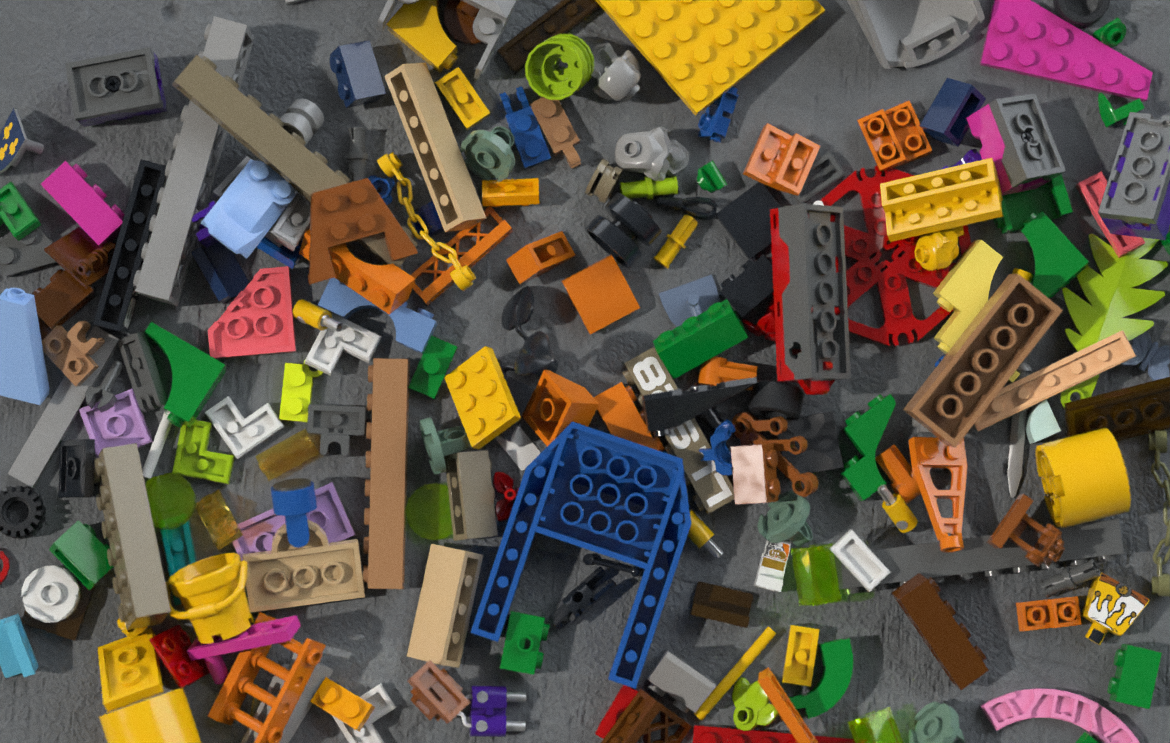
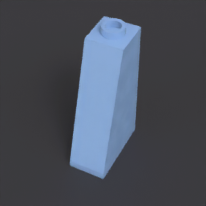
(21, 349)

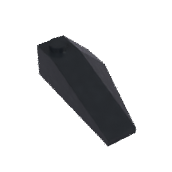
(674, 408)

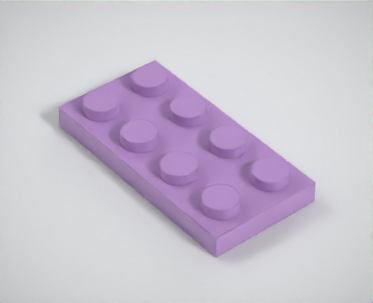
(328, 515)

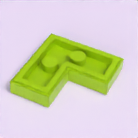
(194, 459)

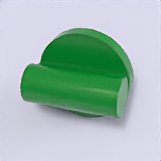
(1111, 33)
(710, 178)

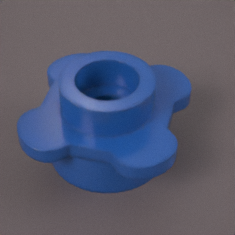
(386, 184)

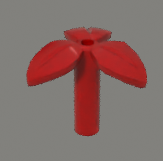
(765, 325)
(504, 485)

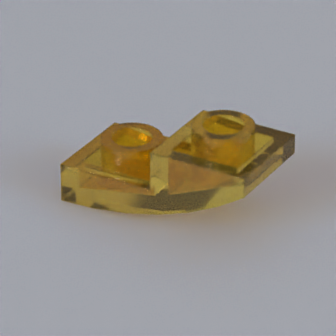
(218, 519)

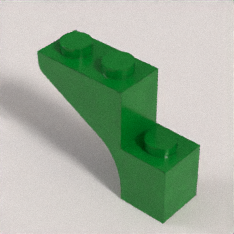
(865, 434)

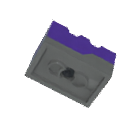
(116, 87)

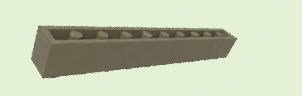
(267, 139)

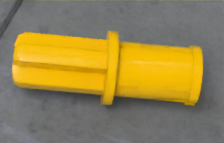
(676, 241)

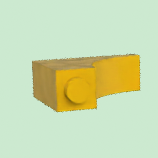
(421, 31)

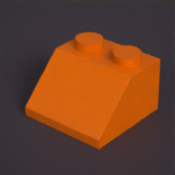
(556, 405)

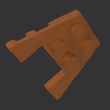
(348, 215)

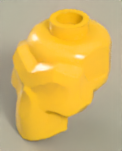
(938, 248)

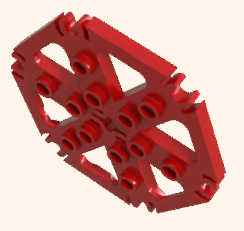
(892, 281)

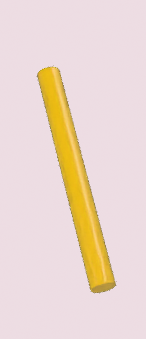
(733, 675)

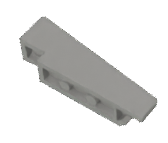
(301, 708)

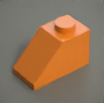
(540, 257)

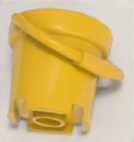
(213, 596)

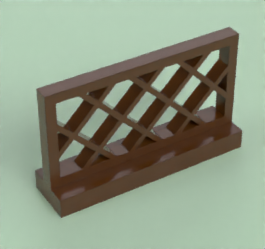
(637, 722)

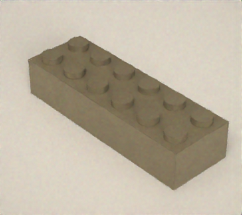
(130, 537)

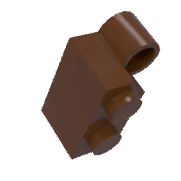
(60, 301)

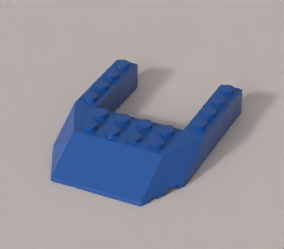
(606, 500)

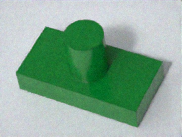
(433, 367)

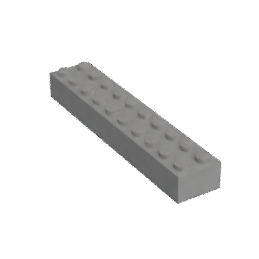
(190, 174)

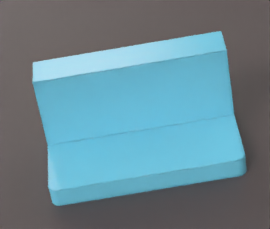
(15, 648)

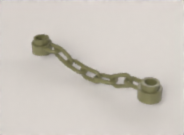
(1161, 583)

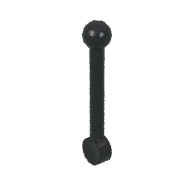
(588, 559)

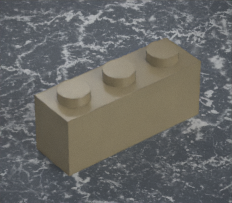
(471, 495)

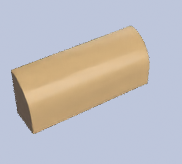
(445, 605)

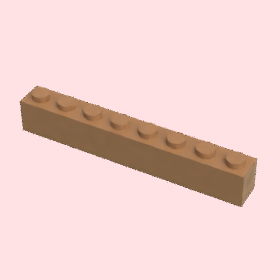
(388, 474)

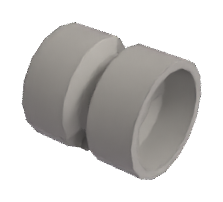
(303, 119)

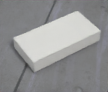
(860, 560)

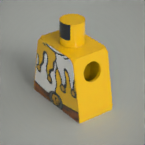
(1110, 608)

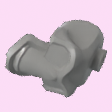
(614, 74)
(651, 154)

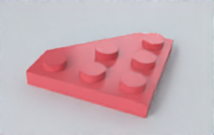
(257, 319)

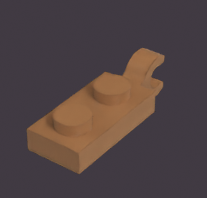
(557, 129)

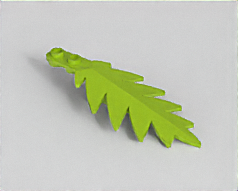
(1110, 300)

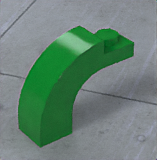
(835, 679)

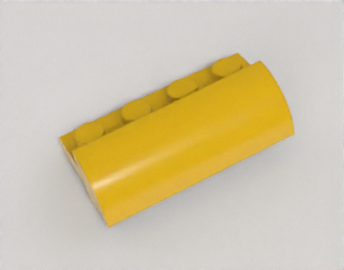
(941, 199)

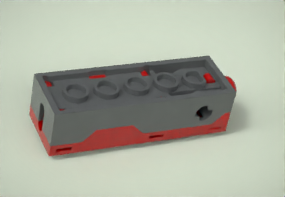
(810, 296)

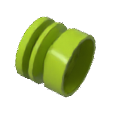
(550, 78)

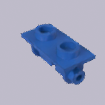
(712, 122)

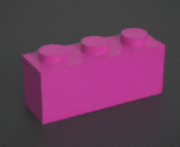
(84, 203)

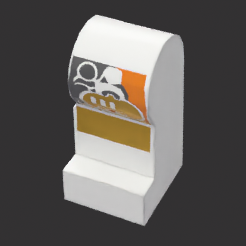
(773, 566)

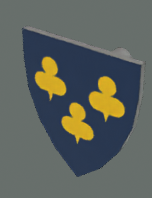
(15, 143)

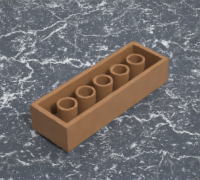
(982, 360)

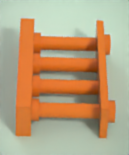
(241, 679)

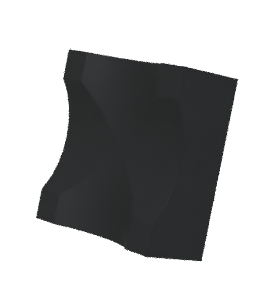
(822, 441)

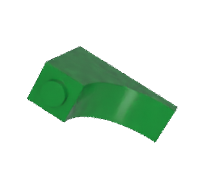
(1054, 255)
(193, 376)

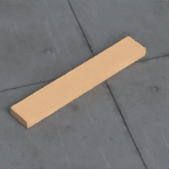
(1056, 378)

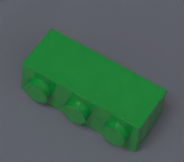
(700, 338)

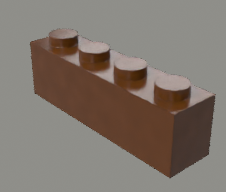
(940, 631)

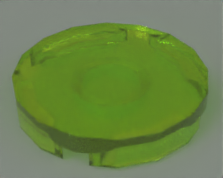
(170, 500)
(430, 512)

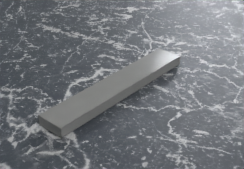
(59, 417)

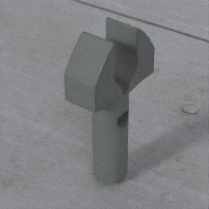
(104, 389)

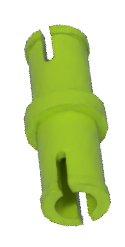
(649, 188)

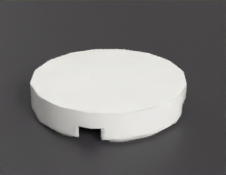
(50, 594)

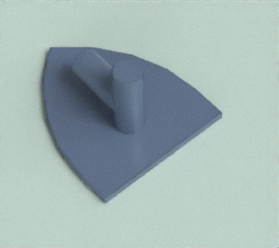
(689, 299)

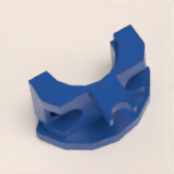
(719, 450)

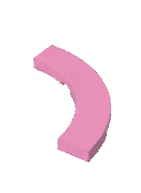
(1057, 705)

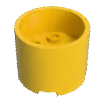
(1083, 478)
(155, 720)

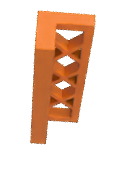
(468, 258)

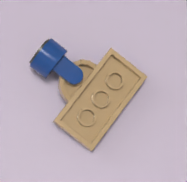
(302, 561)

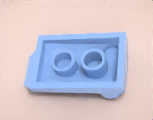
(249, 208)

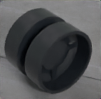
(628, 223)

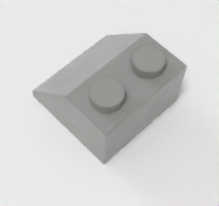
(680, 682)

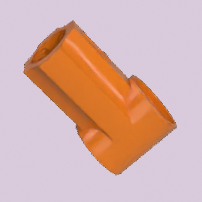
(721, 370)
(899, 473)

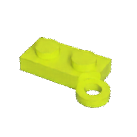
(297, 392)

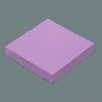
(118, 425)

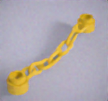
(461, 275)

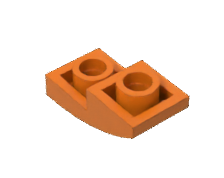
(1048, 613)

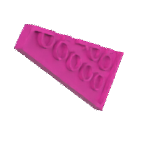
(1044, 46)

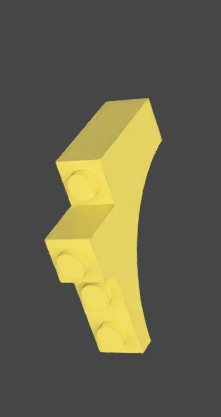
(966, 292)

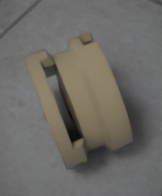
(606, 183)

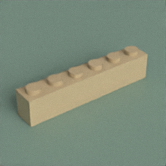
(435, 147)

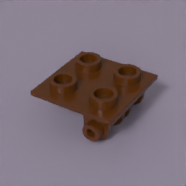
(82, 256)

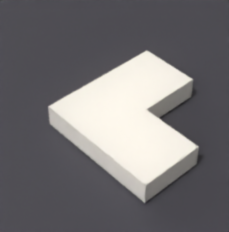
(331, 344)
(243, 433)
(368, 734)

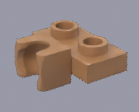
(72, 351)

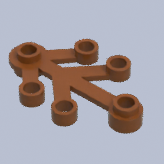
(752, 434)

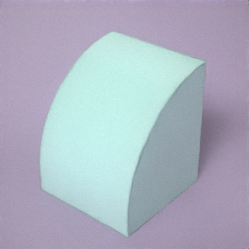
(1041, 422)

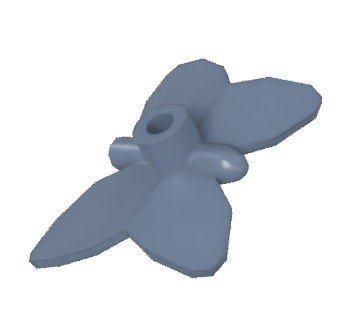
(1151, 355)

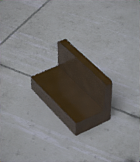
(721, 604)

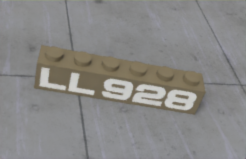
(710, 487)

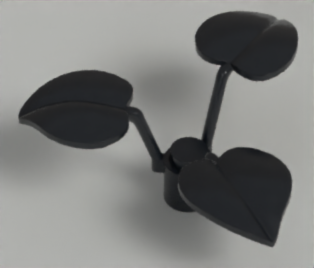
(536, 351)

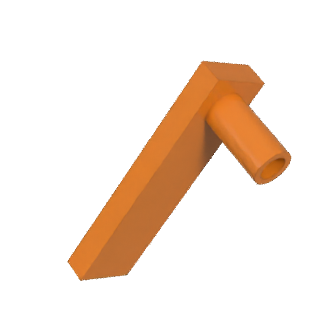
(785, 707)

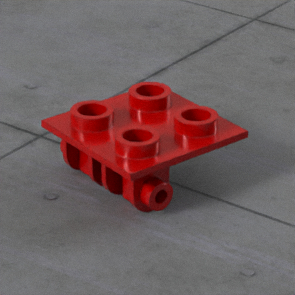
(172, 649)

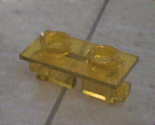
(286, 455)

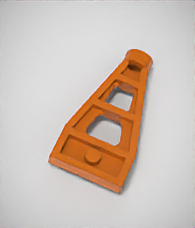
(933, 453)

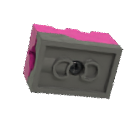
(1018, 142)

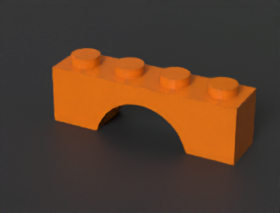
(380, 284)

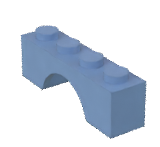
(411, 327)

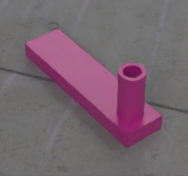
(255, 636)

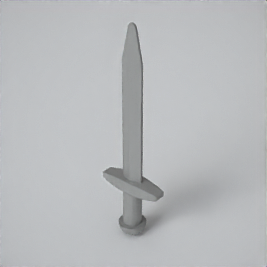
(1017, 440)

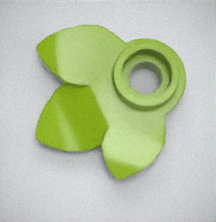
(755, 702)

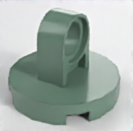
(489, 154)
(442, 443)
(786, 520)
(936, 725)

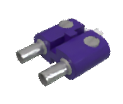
(489, 711)

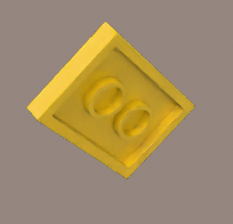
(482, 397)
(129, 670)

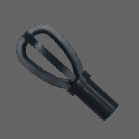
(678, 205)

